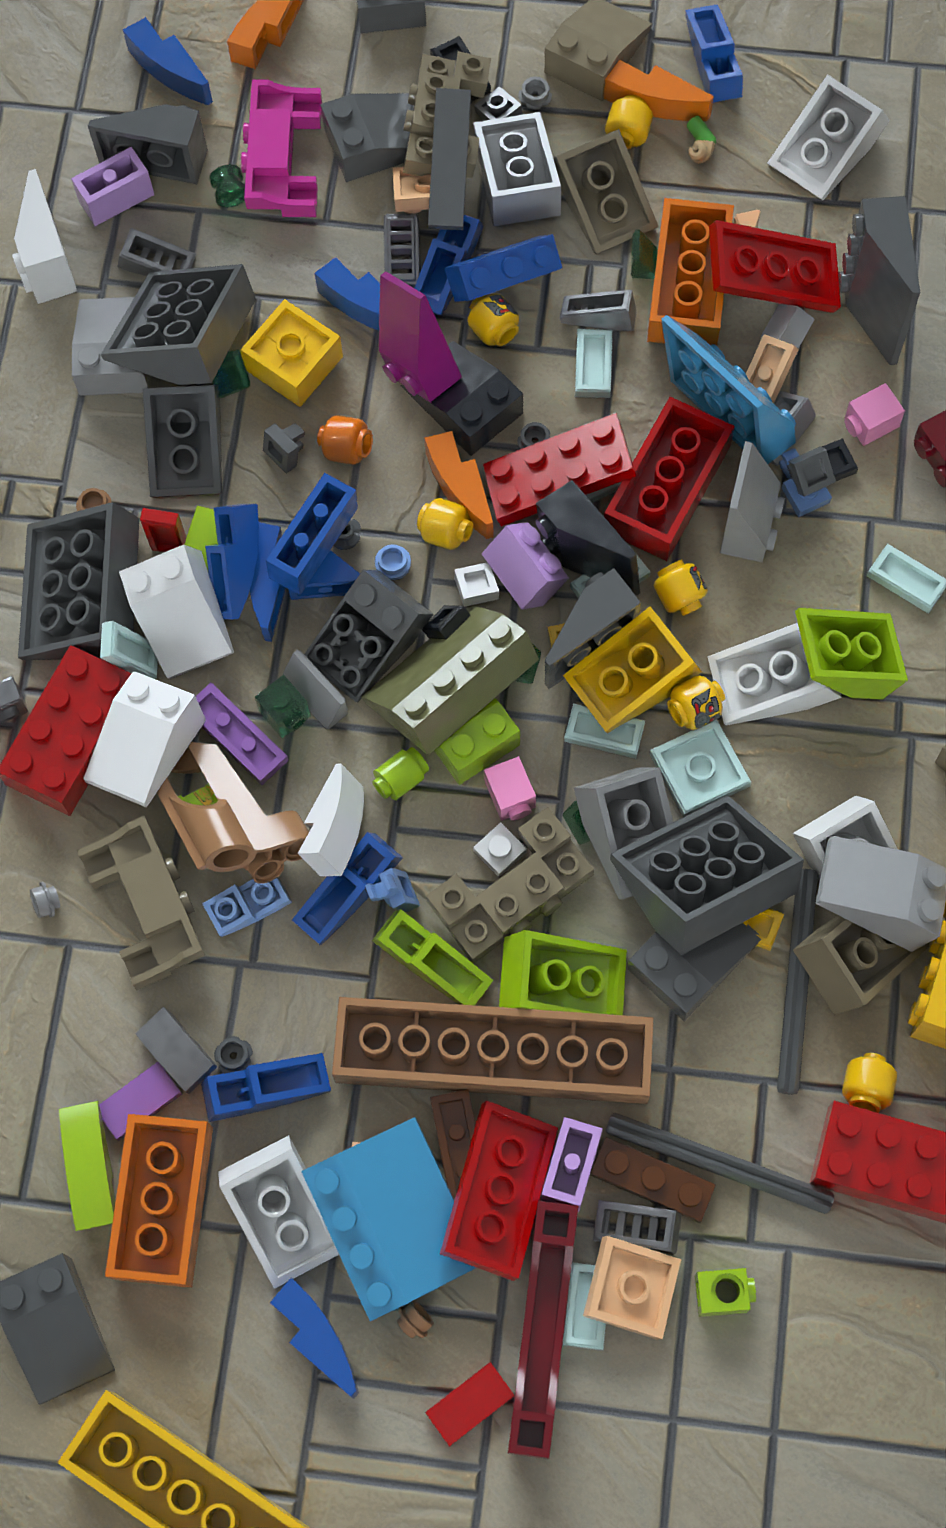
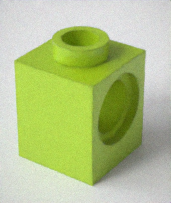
(707, 1299)

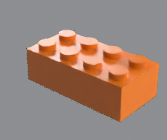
(685, 270)
(159, 1200)

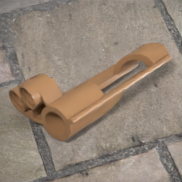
(235, 828)

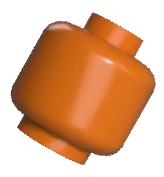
(345, 439)

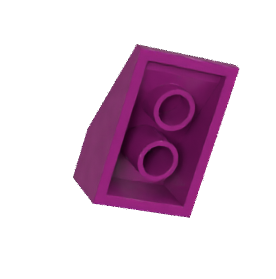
(413, 341)

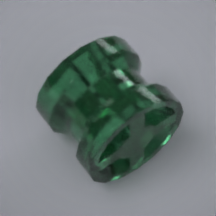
(228, 185)

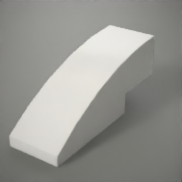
(334, 823)

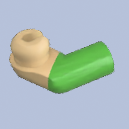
(704, 140)

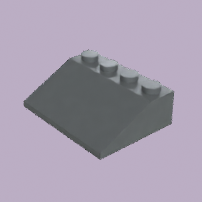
(881, 273)
(182, 323)
(76, 580)
(708, 873)

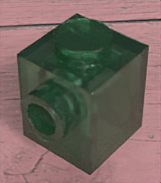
(283, 706)

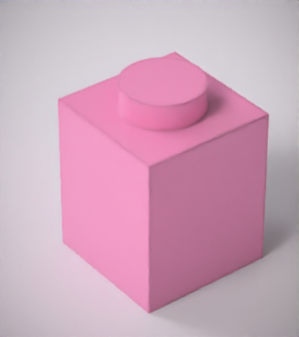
(873, 414)
(510, 789)

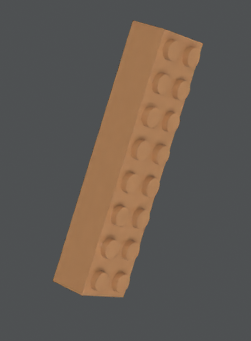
(493, 1050)

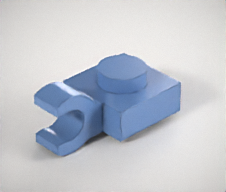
(801, 504)
(395, 890)

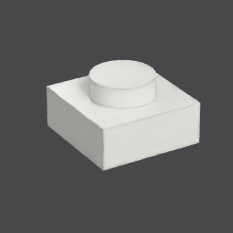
(476, 584)
(500, 849)

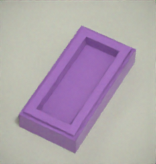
(141, 1096)

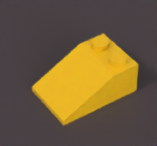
(631, 671)

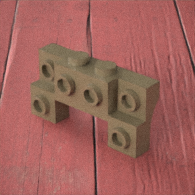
(466, 73)
(518, 896)
(160, 908)

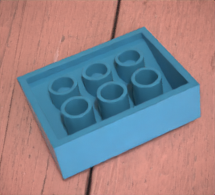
(726, 392)
(387, 1217)

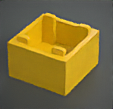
(292, 353)

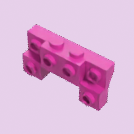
(269, 154)

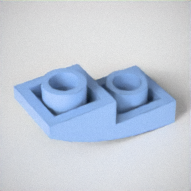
(245, 905)

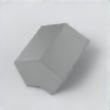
(789, 324)

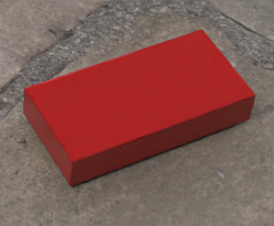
(162, 529)
(469, 1404)

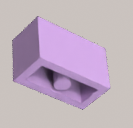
(113, 186)
(525, 565)
(571, 1163)

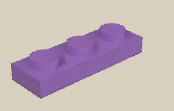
(239, 735)

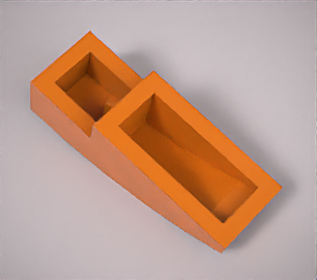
(262, 24)
(662, 91)
(459, 480)

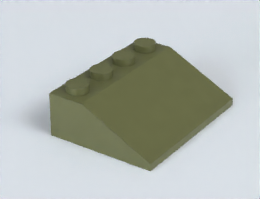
(452, 678)

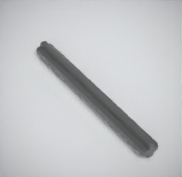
(797, 987)
(720, 1163)

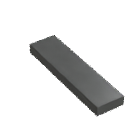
(449, 159)

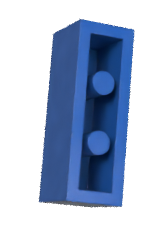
(503, 268)
(312, 533)

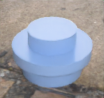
(393, 561)

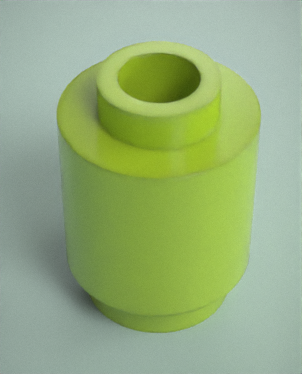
(400, 773)

